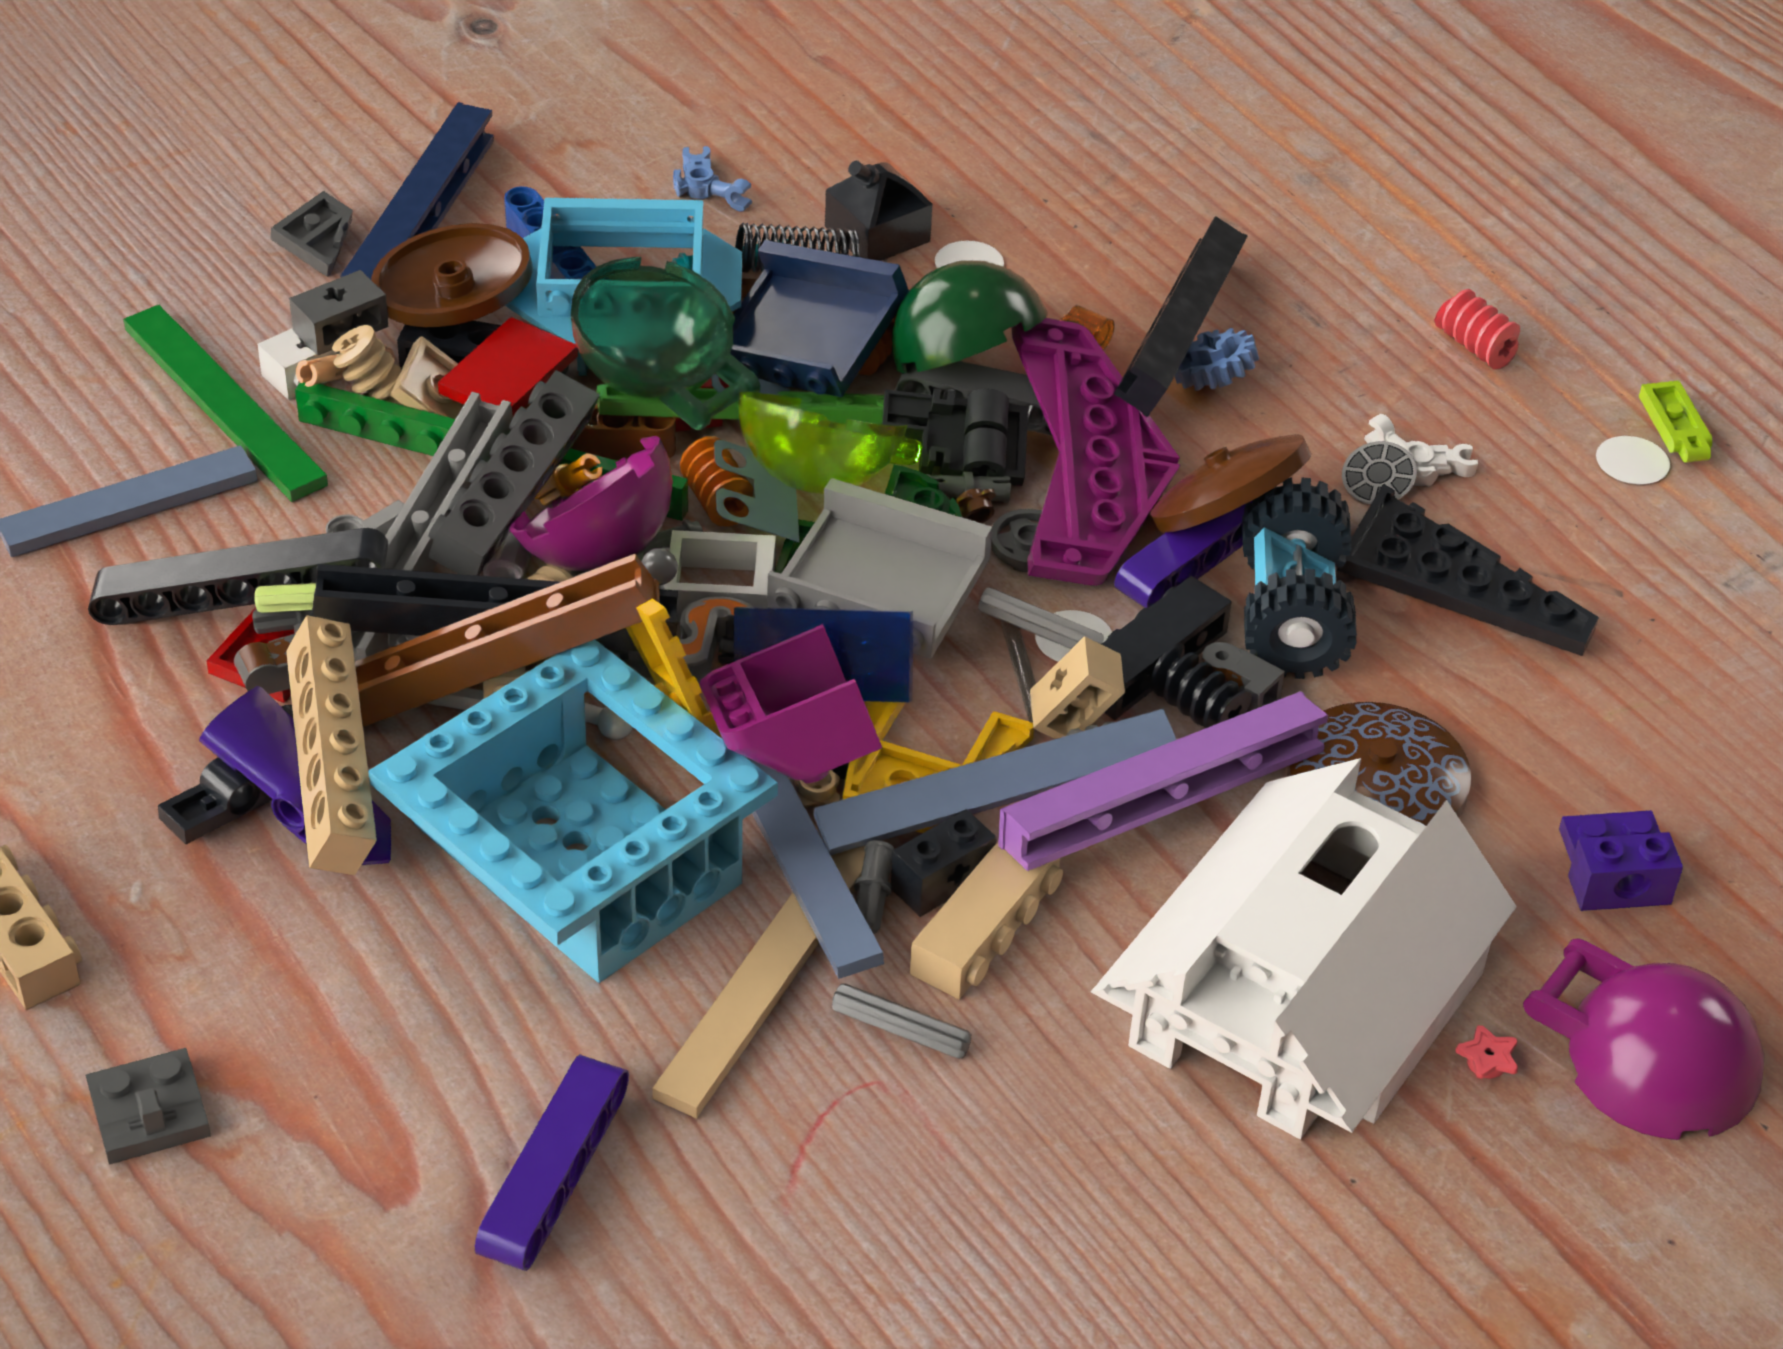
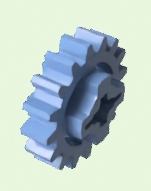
(1217, 359)

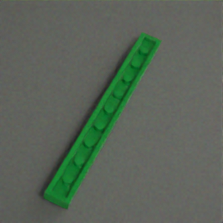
(416, 429)

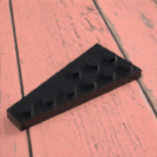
(1451, 570)

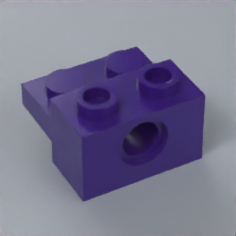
(1620, 860)

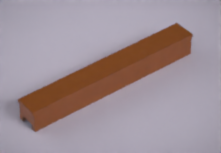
(503, 638)

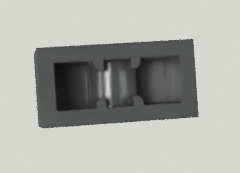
(336, 308)

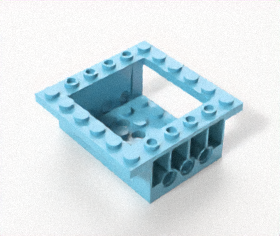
(526, 759)

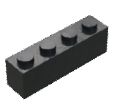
(1184, 616)

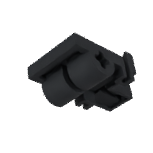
(963, 434)

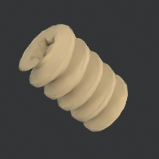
(367, 362)

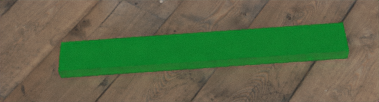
(226, 403)

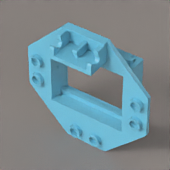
(618, 225)

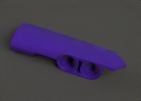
(260, 742)

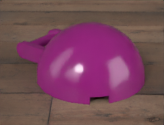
(606, 517)
(1655, 1043)

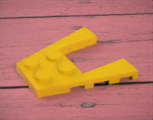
(665, 662)
(900, 764)

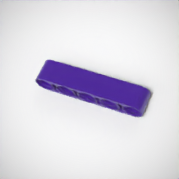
(1178, 556)
(551, 1163)

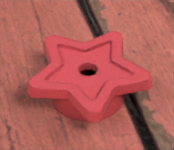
(1489, 1065)

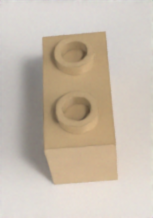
(1077, 689)

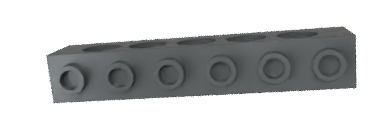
(513, 474)

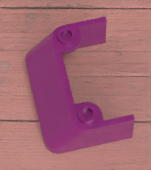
(791, 708)

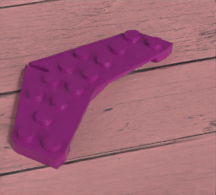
(1108, 460)

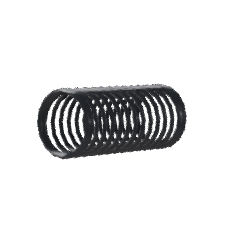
(749, 247)

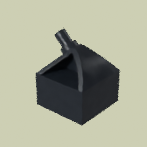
(881, 208)

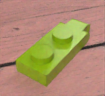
(1677, 420)

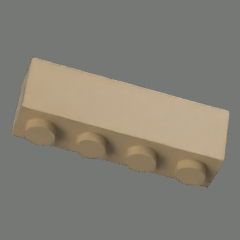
(980, 921)

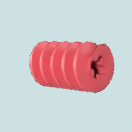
(1479, 328)

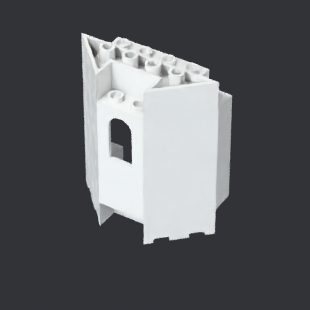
(1308, 985)

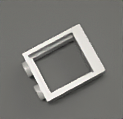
(722, 552)

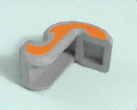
(703, 626)

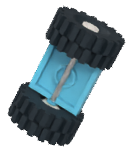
(1297, 608)

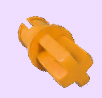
(569, 478)

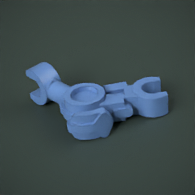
(702, 183)

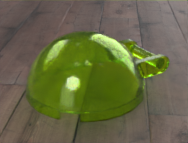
(810, 450)

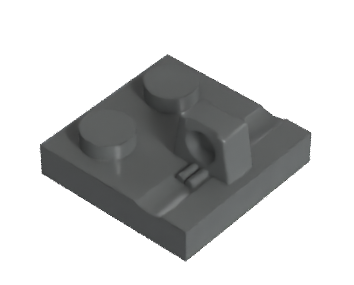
(148, 1105)

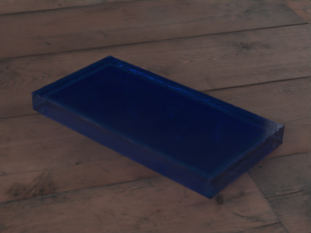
(868, 644)

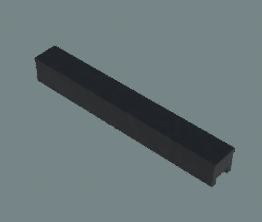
(1180, 317)
(426, 601)

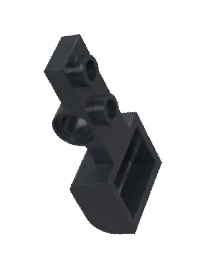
(214, 802)

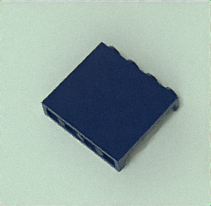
(815, 316)

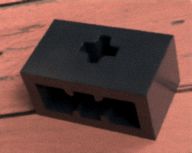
(939, 861)

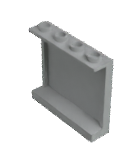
(885, 556)

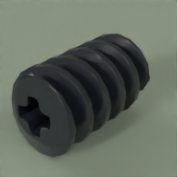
(1196, 690)

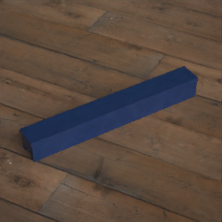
(429, 186)

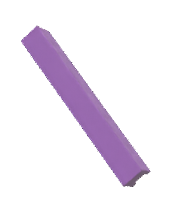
(1160, 781)

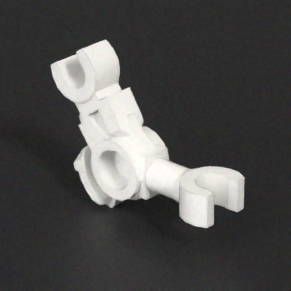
(1429, 460)

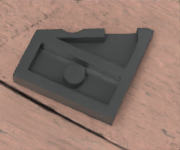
(315, 232)

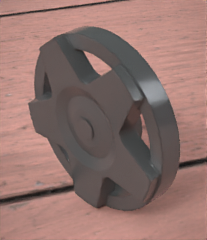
(1015, 545)

